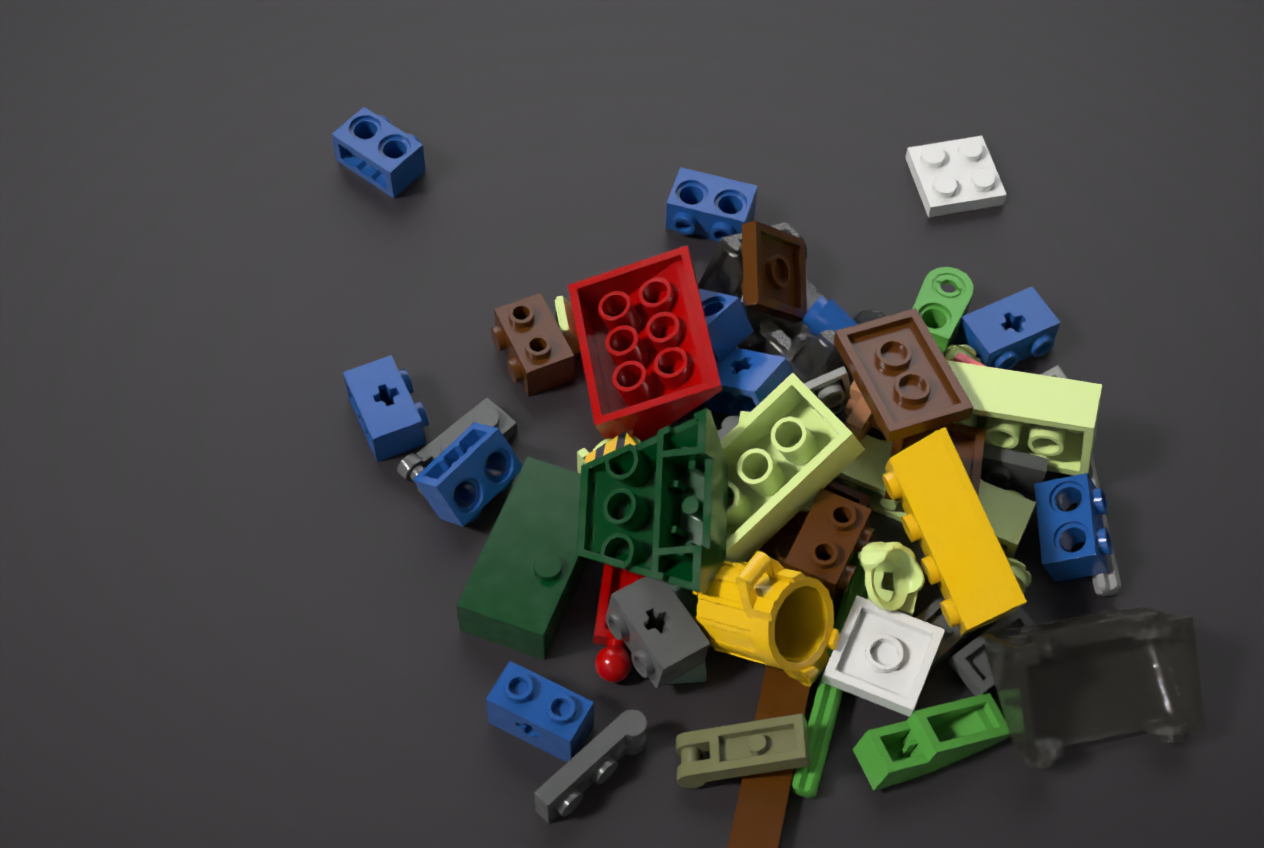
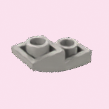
(832, 389)

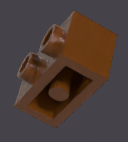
(533, 344)
(830, 541)

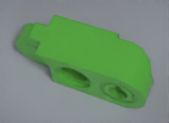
(941, 309)

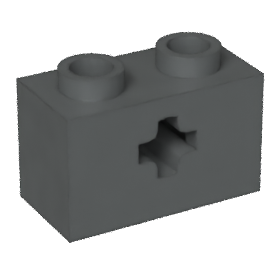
(672, 639)

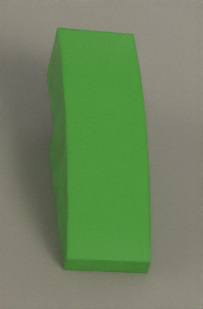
(930, 740)

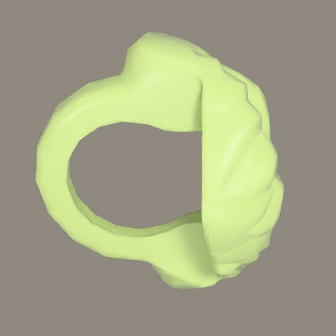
(894, 559)

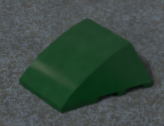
(659, 506)

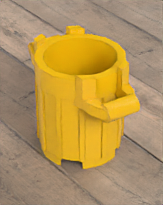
(769, 616)

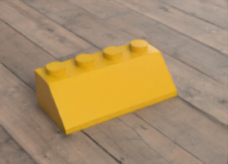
(953, 533)

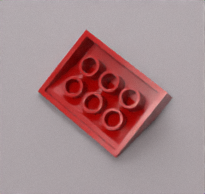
(644, 344)

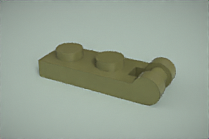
(742, 750)

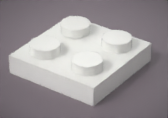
(955, 176)
(883, 656)

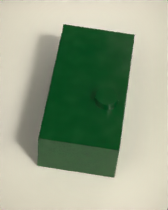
(527, 563)

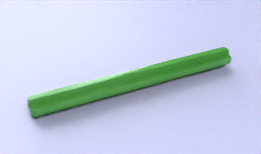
(826, 703)

